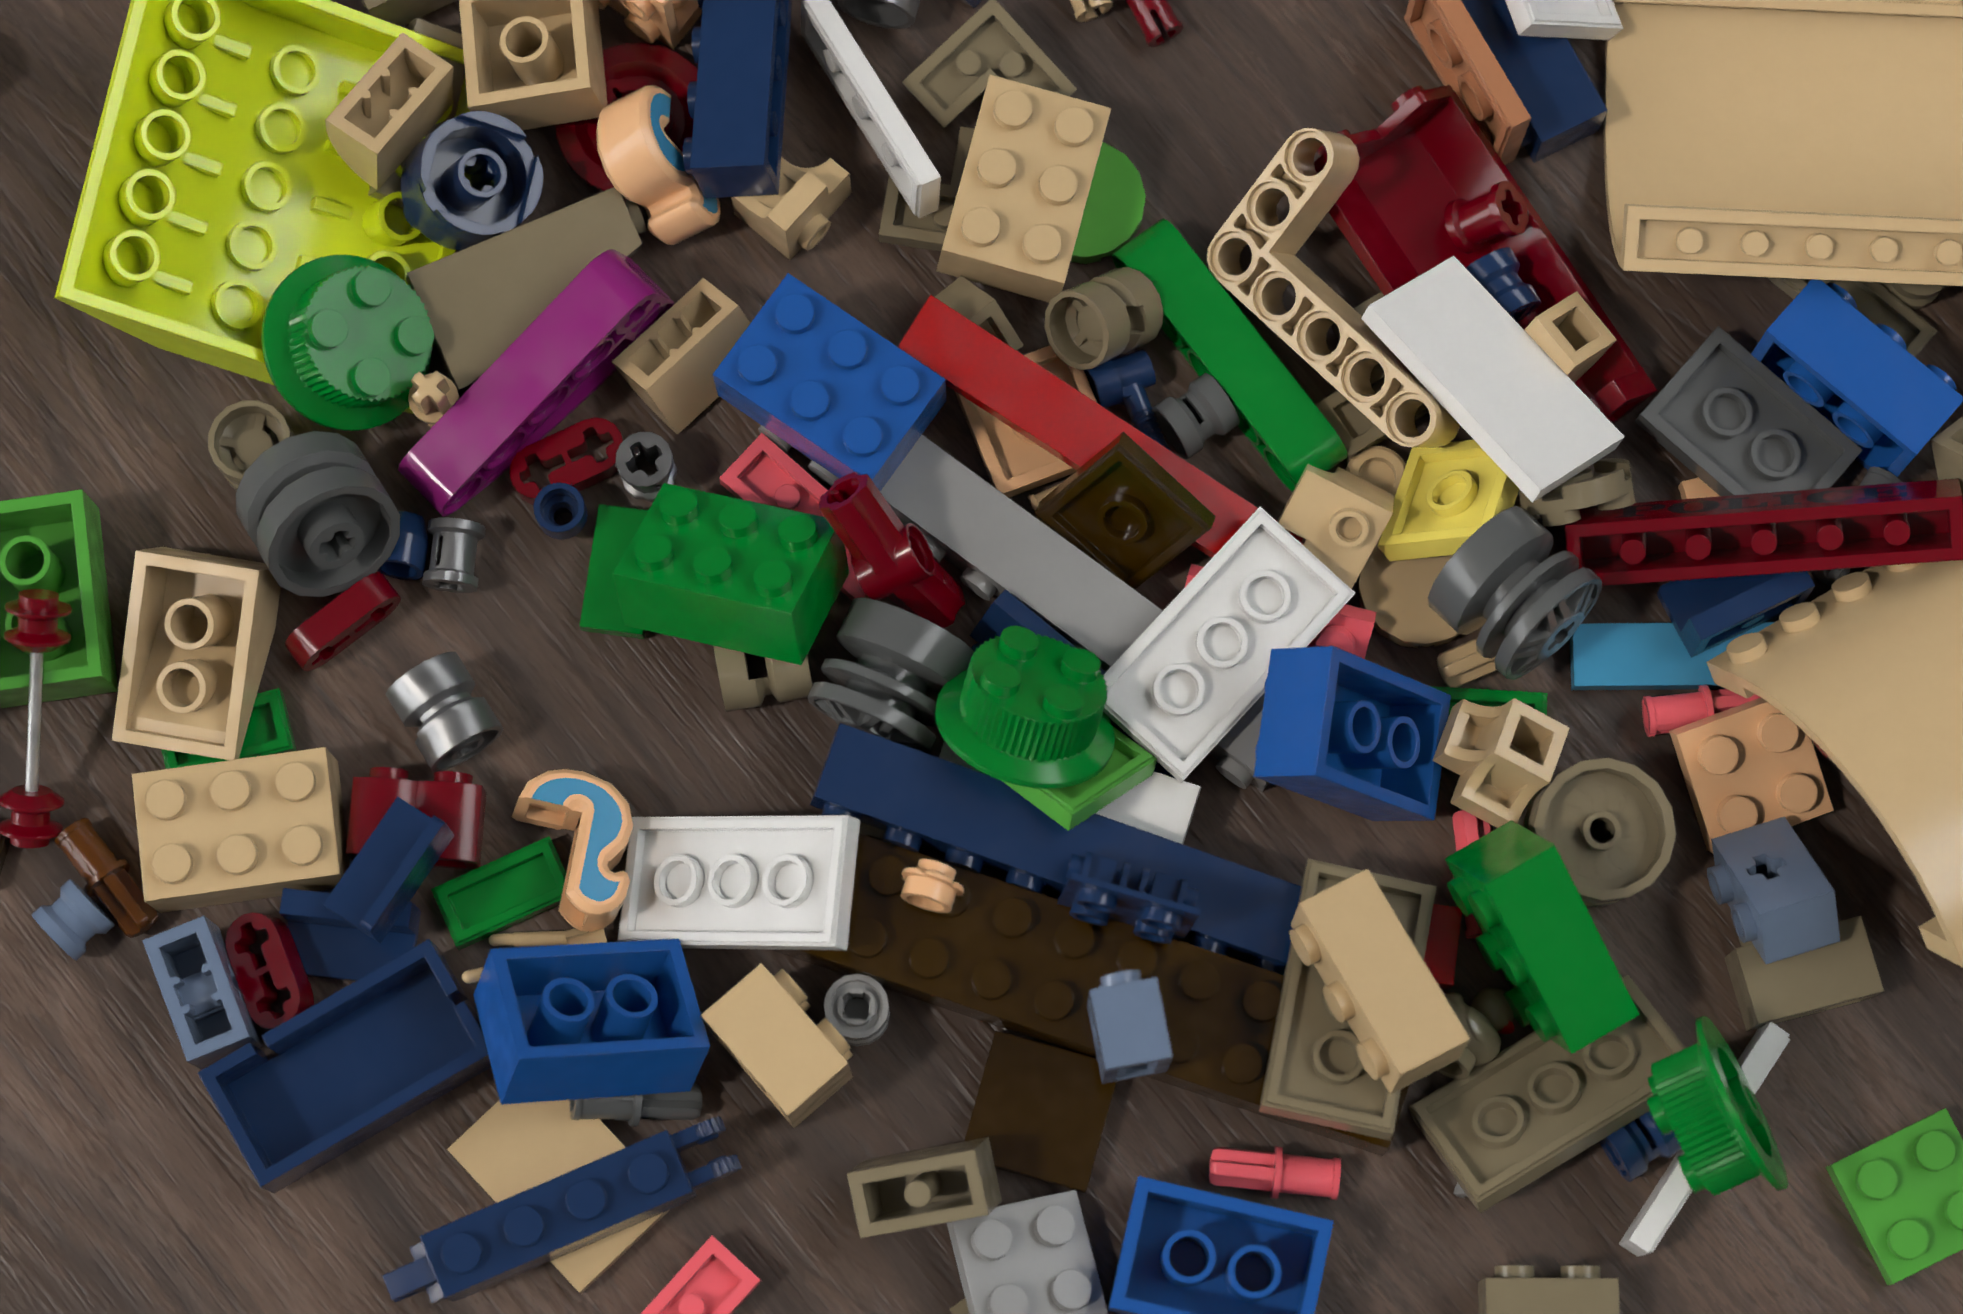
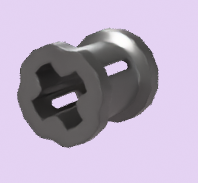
(656, 452)
(453, 555)

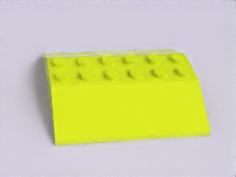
(223, 172)

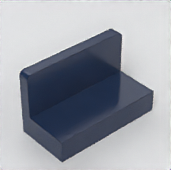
(1724, 607)
(389, 869)
(336, 948)

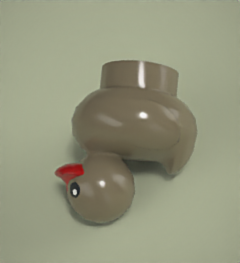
(1482, 1022)

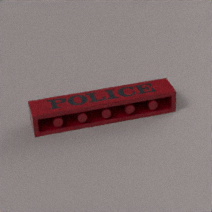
(1771, 532)

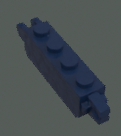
(559, 1216)

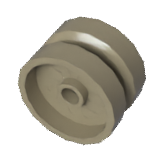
(1629, 820)

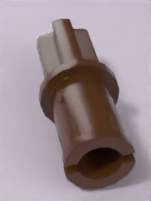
(107, 878)

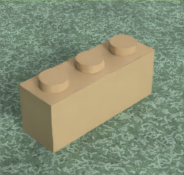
(1377, 982)

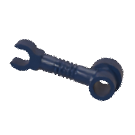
(1125, 382)

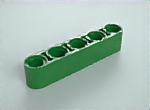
(1223, 343)

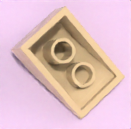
(194, 651)

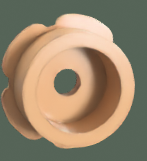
(931, 886)

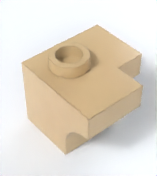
(800, 210)
(1338, 518)
(1500, 757)

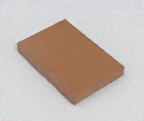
(1471, 69)

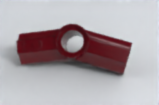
(887, 555)

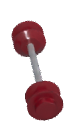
(38, 634)

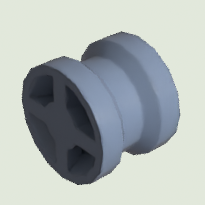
(72, 919)

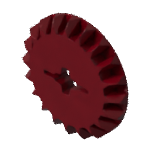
(627, 70)

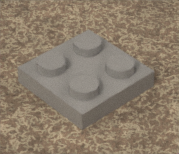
(1028, 1259)

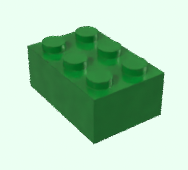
(731, 573)
(1539, 937)

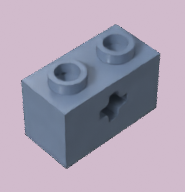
(1773, 890)
(201, 991)
(1128, 1027)

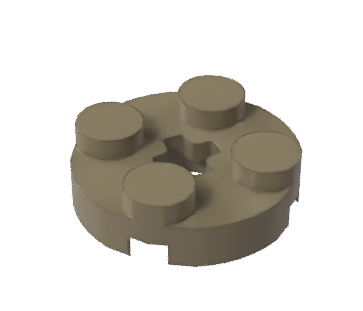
(1607, 487)

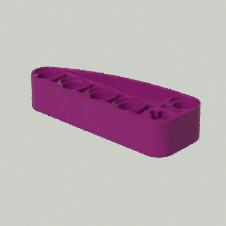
(535, 381)

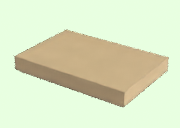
(531, 1144)

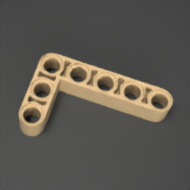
(1315, 303)

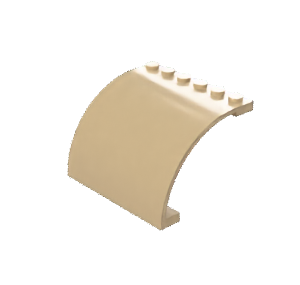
(1787, 139)
(1881, 692)

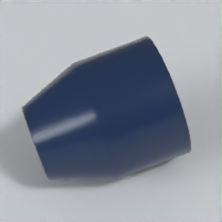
(555, 500)
(410, 551)

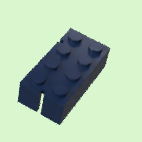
(349, 1067)

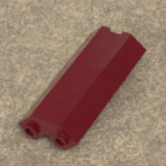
(1398, 230)

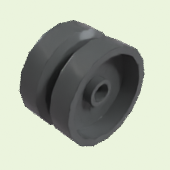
(317, 513)

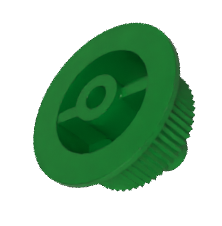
(346, 342)
(1029, 711)
(1713, 1116)

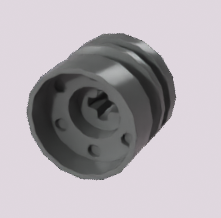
(1514, 592)
(894, 669)

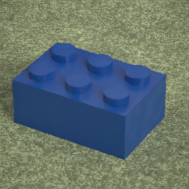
(1858, 376)
(829, 384)
(1351, 734)
(590, 1020)
(1216, 1255)

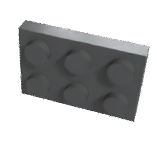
(1744, 425)

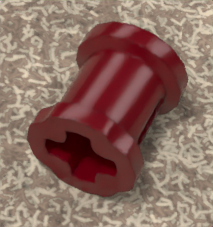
(1486, 217)

